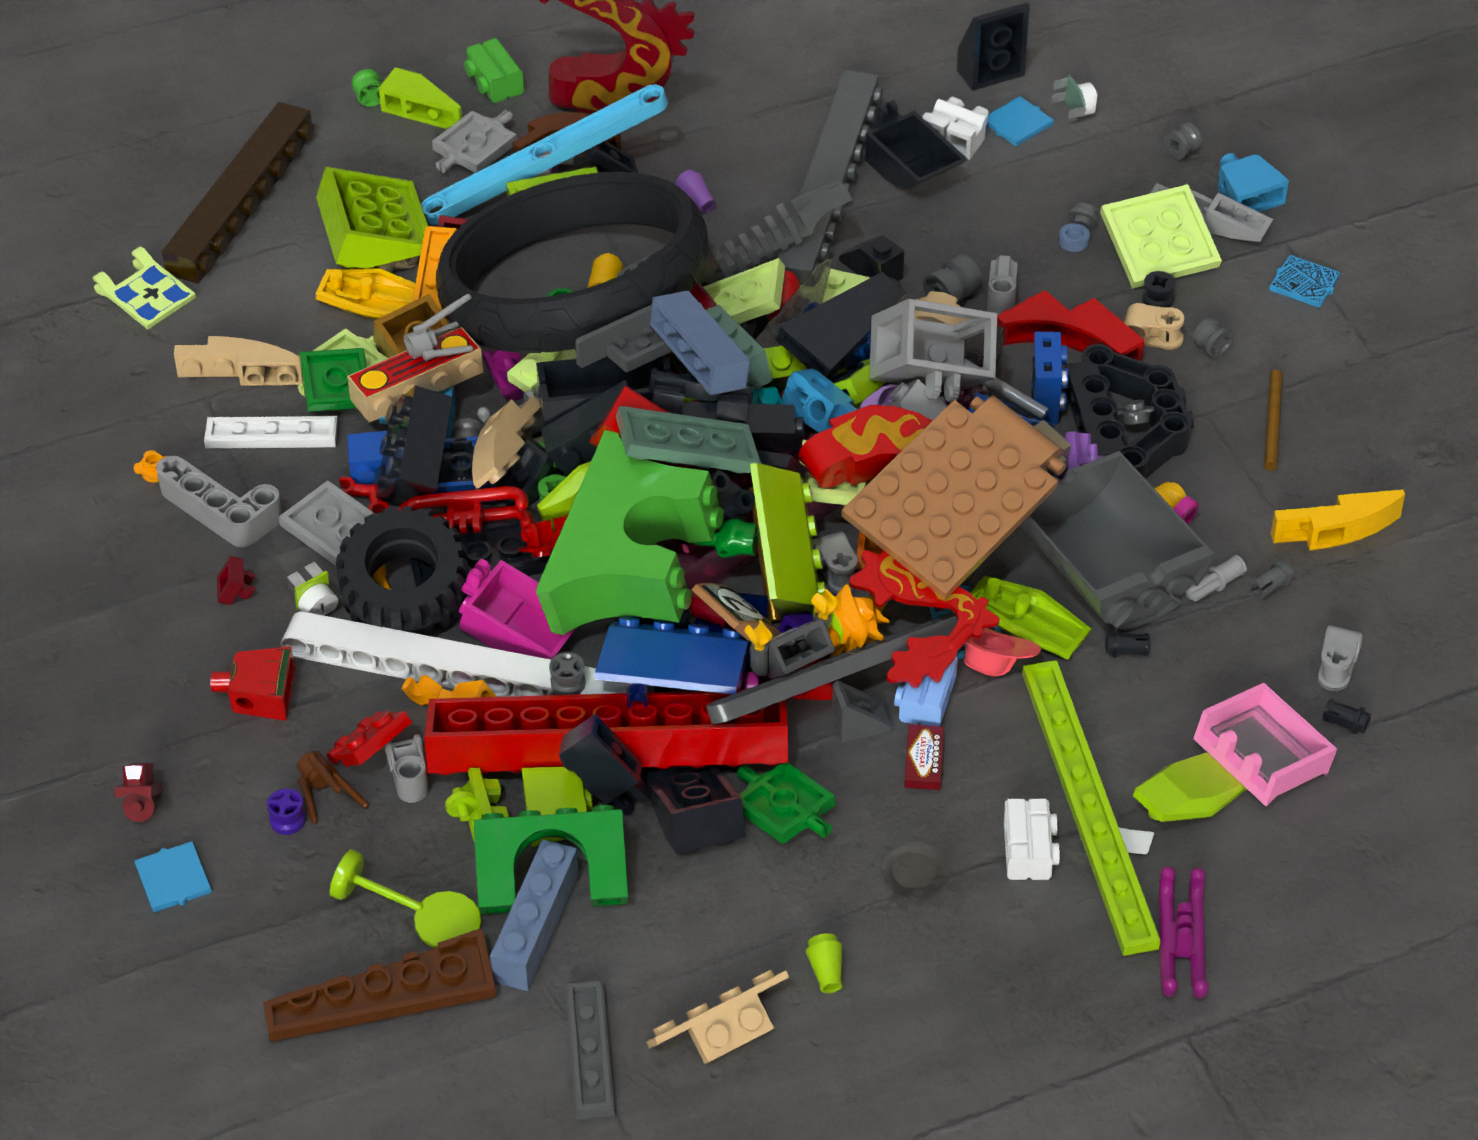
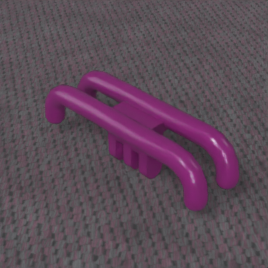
(1185, 935)

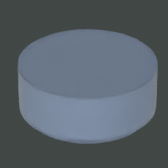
(1074, 237)

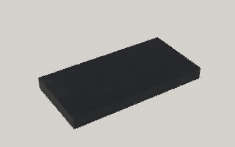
(493, 544)

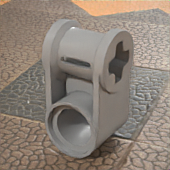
(837, 560)
(1338, 657)
(408, 769)

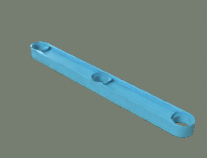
(562, 144)

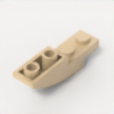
(239, 357)
(501, 440)

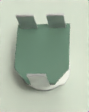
(1079, 98)

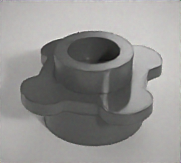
(1135, 412)

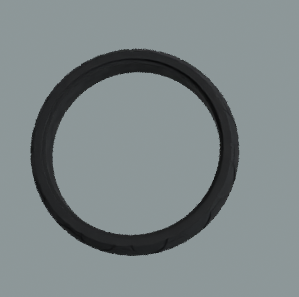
(556, 208)

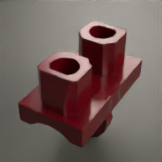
(139, 791)

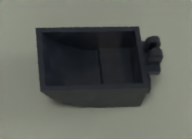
(907, 148)

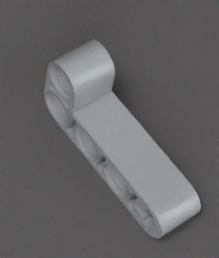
(233, 518)

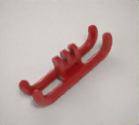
(466, 506)

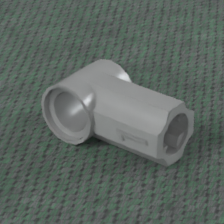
(1001, 284)

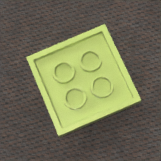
(1160, 234)

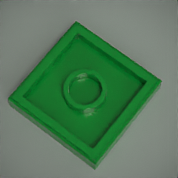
(326, 375)

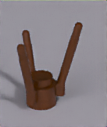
(318, 774)

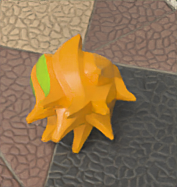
(853, 622)

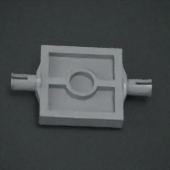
(474, 141)

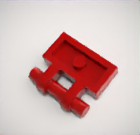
(368, 737)

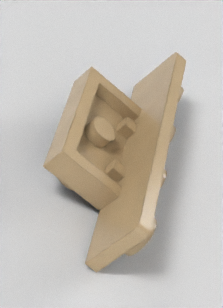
(727, 1024)

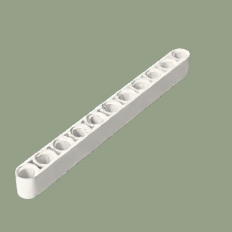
(414, 655)

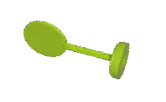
(436, 917)

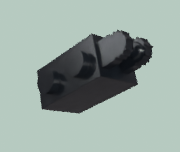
(604, 764)

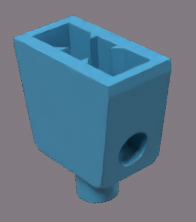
(1252, 182)

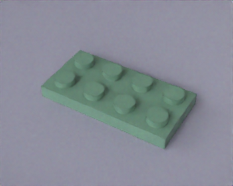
(686, 440)

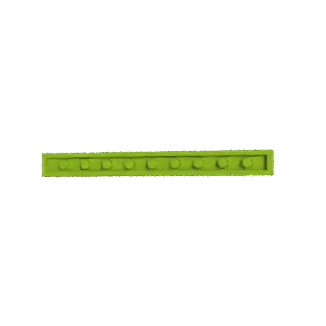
(1091, 809)

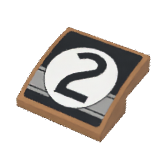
(732, 607)

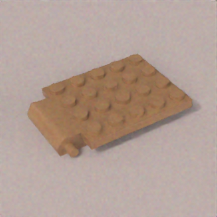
(957, 491)

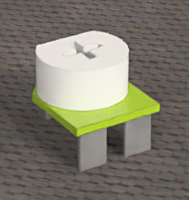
(313, 595)

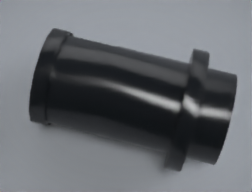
(1127, 643)
(1348, 716)

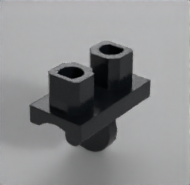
(731, 497)

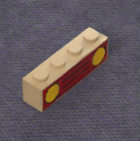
(384, 382)

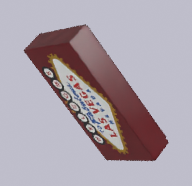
(924, 757)

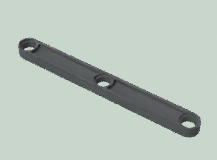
(824, 671)

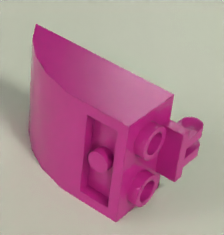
(507, 612)

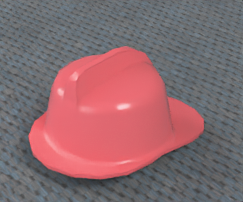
(996, 652)

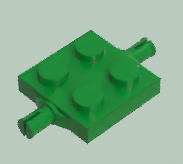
(785, 802)

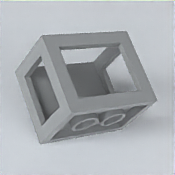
(928, 350)

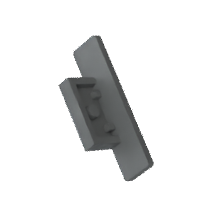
(626, 342)

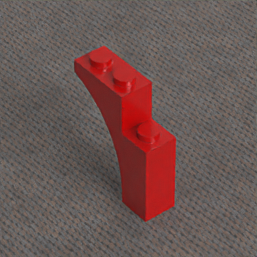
(1079, 327)

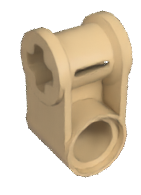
(1153, 324)

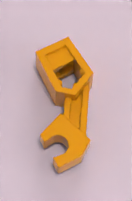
(430, 689)

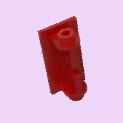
(540, 536)

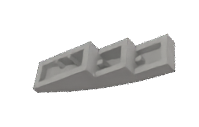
(1228, 217)

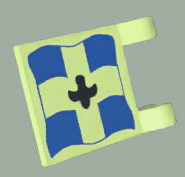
(147, 294)

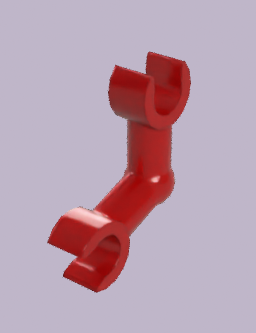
(363, 490)

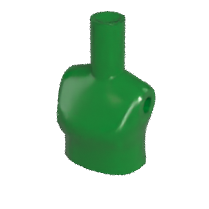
(734, 538)

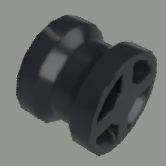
(1159, 289)

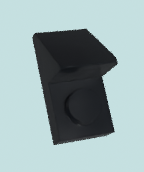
(610, 159)
(528, 471)

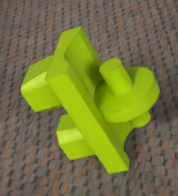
(474, 799)

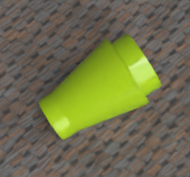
(826, 961)

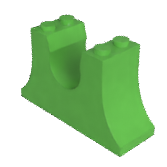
(606, 547)

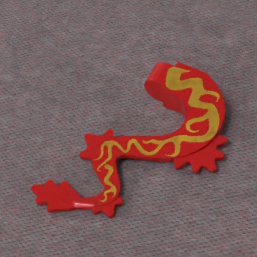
(854, 452)

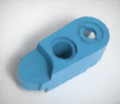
(816, 398)

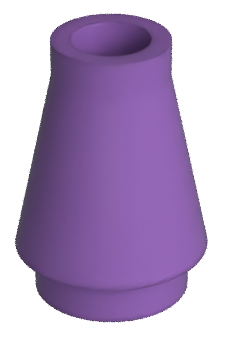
(697, 190)

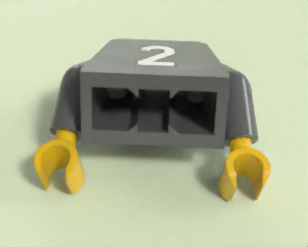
(795, 647)

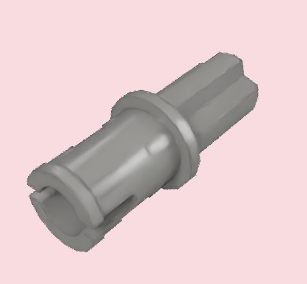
(1217, 578)

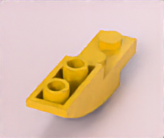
(1347, 521)

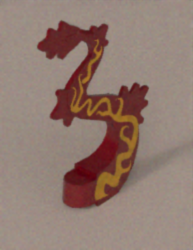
(600, 79)

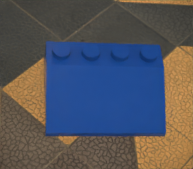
(674, 656)

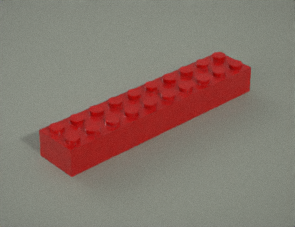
(529, 730)

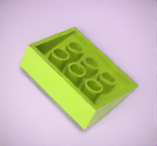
(370, 218)
(787, 538)

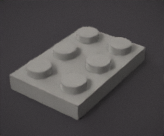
(324, 519)

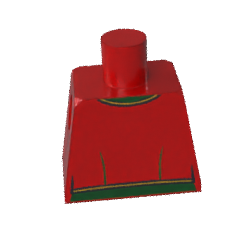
(258, 682)

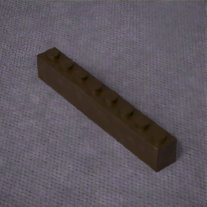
(237, 192)

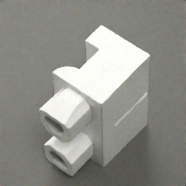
(959, 125)

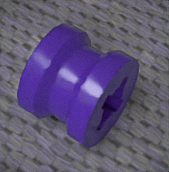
(279, 805)

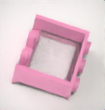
(1264, 743)

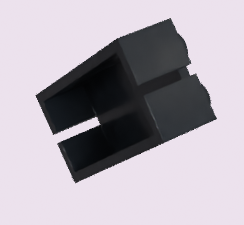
(567, 386)

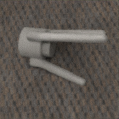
(423, 340)

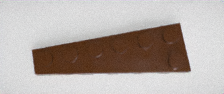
(420, 982)

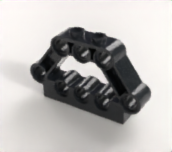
(1096, 412)

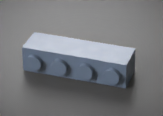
(699, 342)
(534, 915)

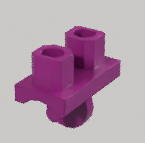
(499, 364)

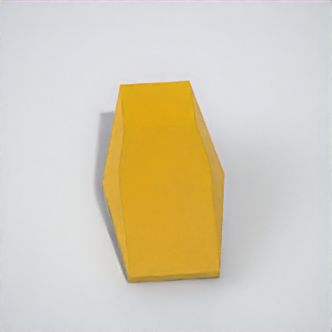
(365, 291)

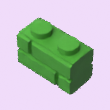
(494, 70)

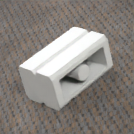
(1029, 839)

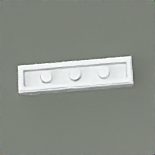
(271, 432)

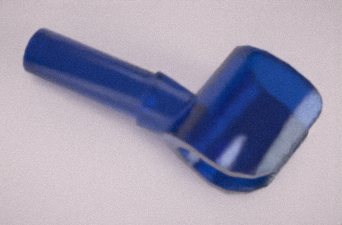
(637, 692)

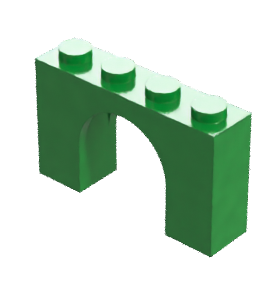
(502, 841)

